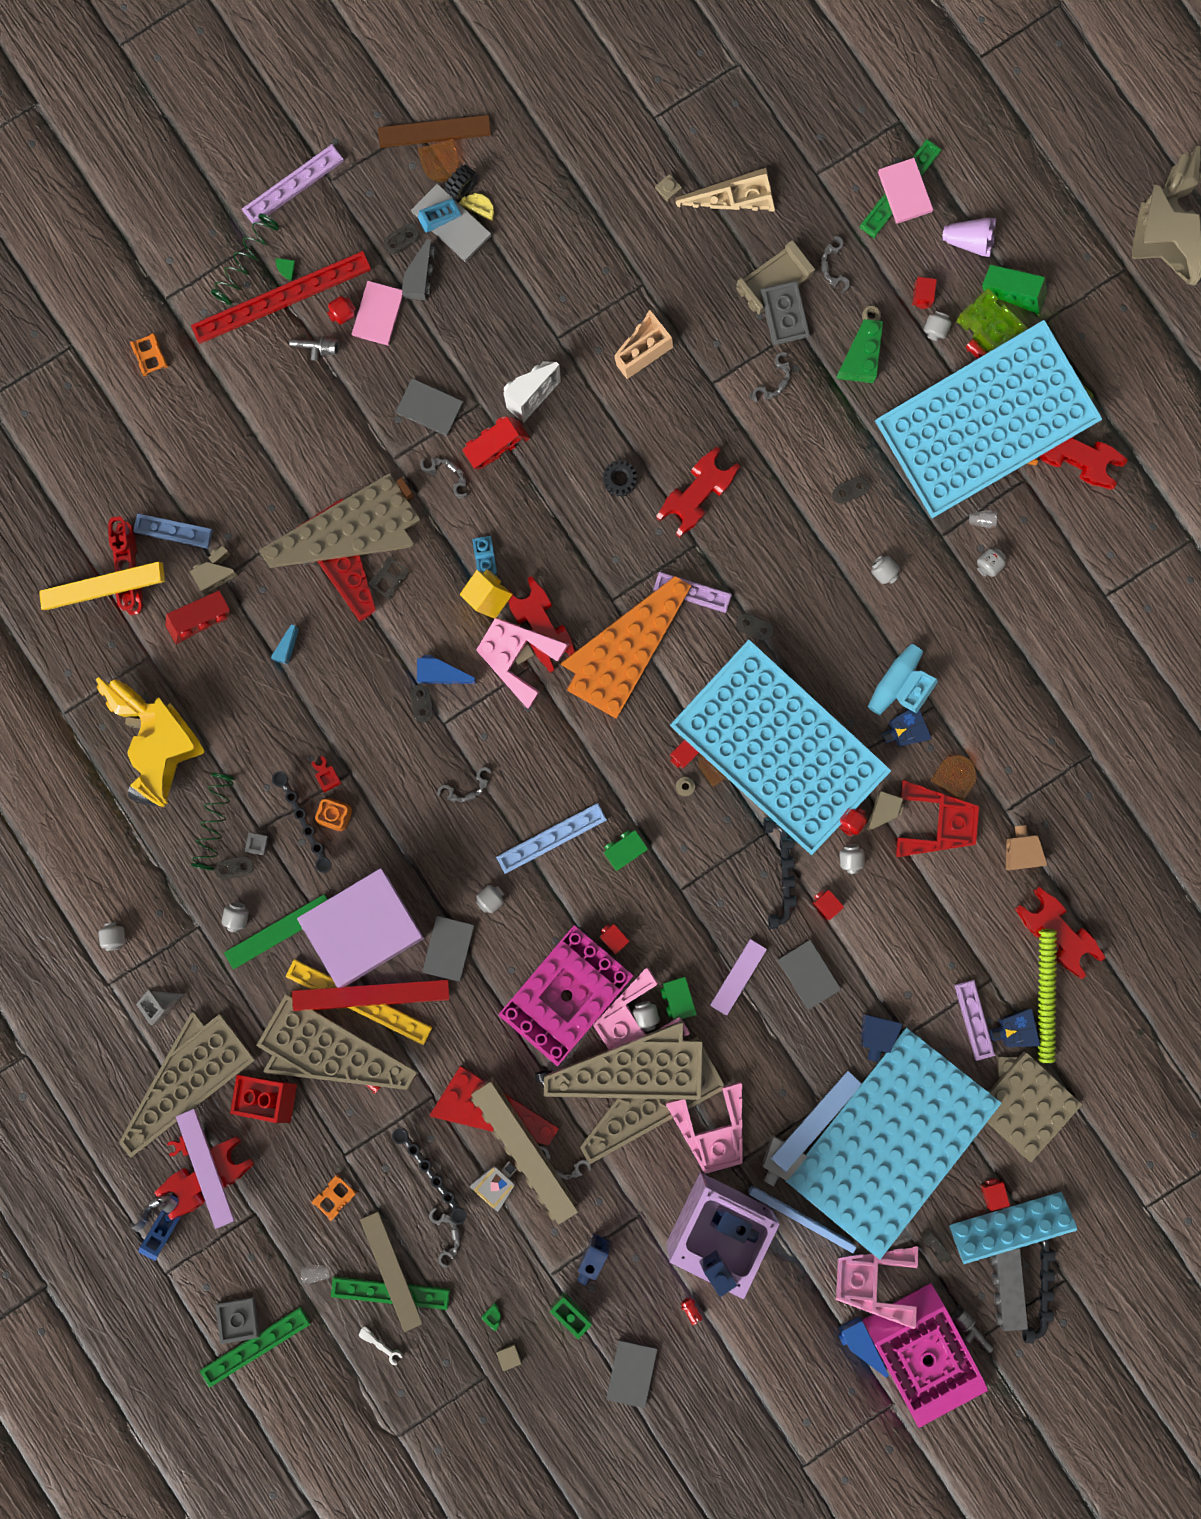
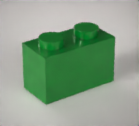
(625, 850)
(678, 998)
(571, 1315)

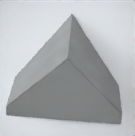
(157, 1005)

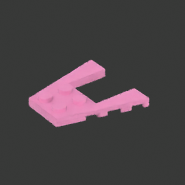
(503, 645)
(618, 1023)
(719, 1146)
(858, 1284)

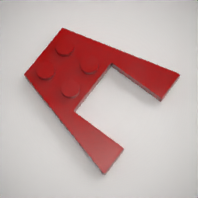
(955, 822)

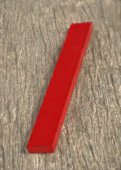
(370, 995)

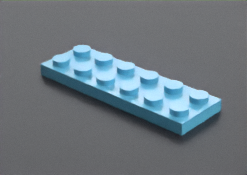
(1013, 1227)

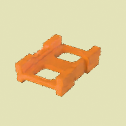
(153, 352)
(336, 1199)

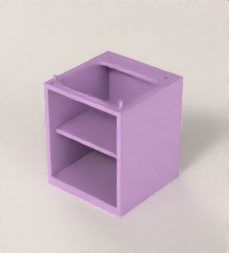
(360, 928)
(696, 1238)

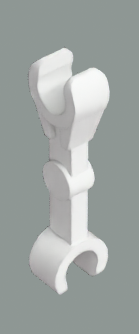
(368, 1336)

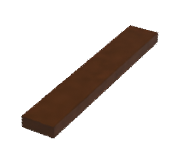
(434, 131)

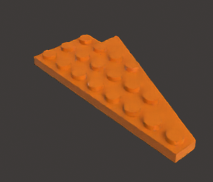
(617, 656)

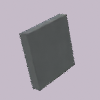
(237, 1320)

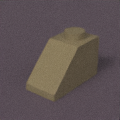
(210, 576)
(884, 809)

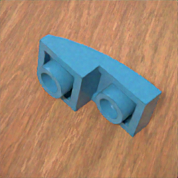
(484, 554)

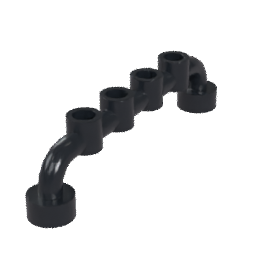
(281, 779)
(787, 881)
(458, 1214)
(1045, 1295)

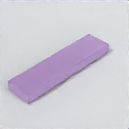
(700, 594)
(738, 977)
(974, 1020)

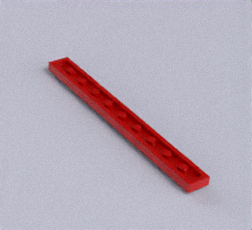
(280, 297)

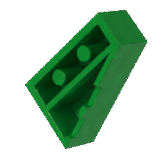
(1016, 287)
(863, 354)

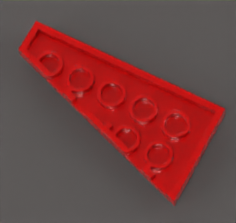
(349, 580)
(458, 1107)

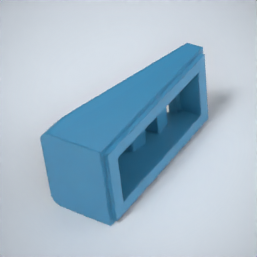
(441, 220)
(285, 648)

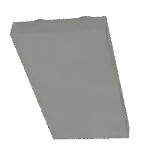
(462, 234)

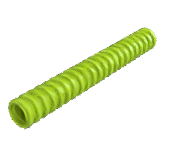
(1047, 998)

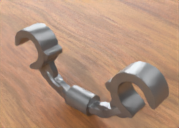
(825, 267)
(782, 385)
(453, 467)
(470, 796)
(576, 1173)
(167, 1205)
(455, 1235)

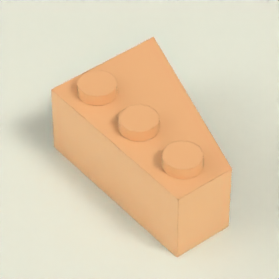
(643, 347)

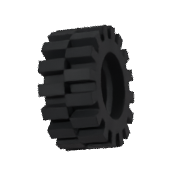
(461, 182)
(619, 467)

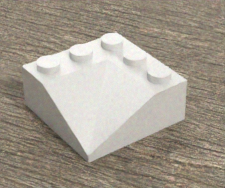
(531, 389)

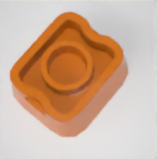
(333, 814)

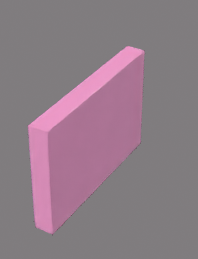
(905, 190)
(377, 313)

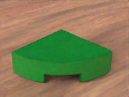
(286, 268)
(492, 1316)

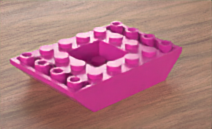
(558, 1024)
(933, 1387)

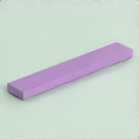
(293, 184)
(205, 1168)

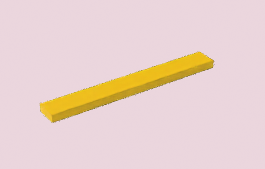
(102, 586)
(382, 1014)

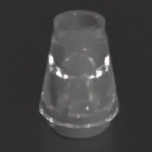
(983, 519)
(313, 1273)

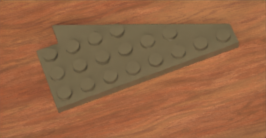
(359, 525)
(321, 1049)
(645, 1068)
(193, 1070)
(636, 1116)

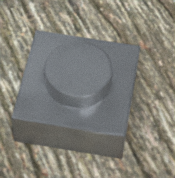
(256, 844)

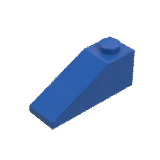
(437, 672)
(158, 1234)
(859, 1342)

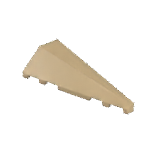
(745, 191)

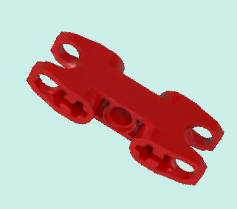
(1088, 459)
(688, 503)
(124, 550)
(533, 610)
(1070, 944)
(187, 1185)

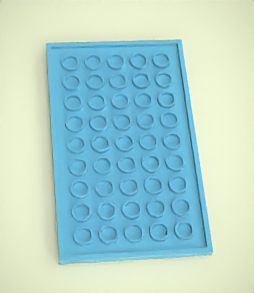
(988, 419)
(779, 747)
(893, 1143)

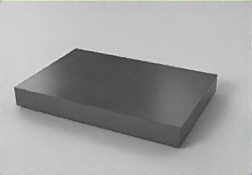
(784, 313)
(429, 407)
(448, 948)
(809, 974)
(631, 1373)

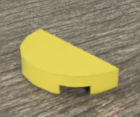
(479, 205)

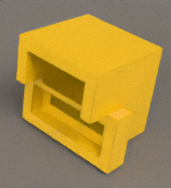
(486, 593)

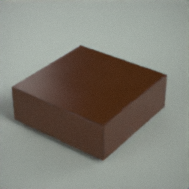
(405, 489)

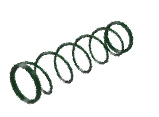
(219, 295)
(198, 864)

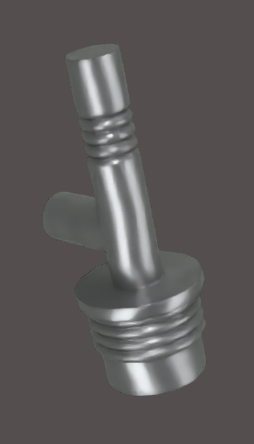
(326, 346)
(966, 1323)

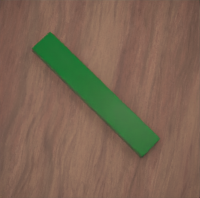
(882, 211)
(269, 936)
(377, 1292)
(255, 1347)

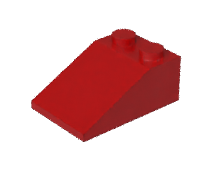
(263, 1099)

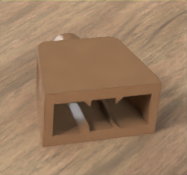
(1024, 851)

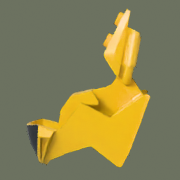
(160, 743)

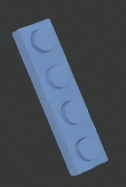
(173, 531)

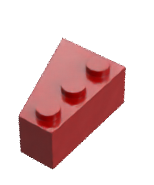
(494, 442)
(196, 617)

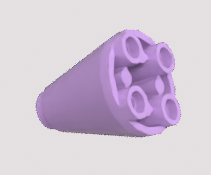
(972, 235)

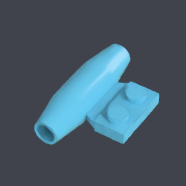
(903, 683)

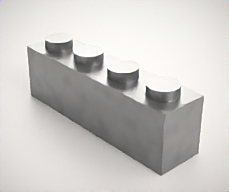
(1009, 1290)

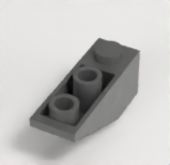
(417, 274)

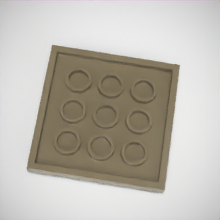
(1031, 1107)

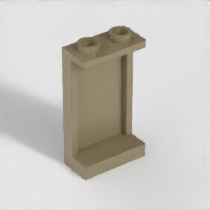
(783, 268)

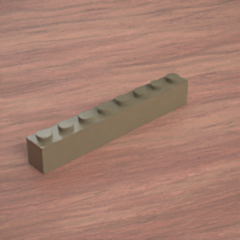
(525, 1151)

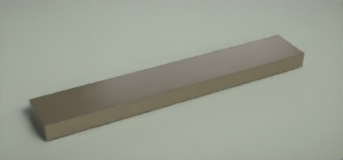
(391, 1271)

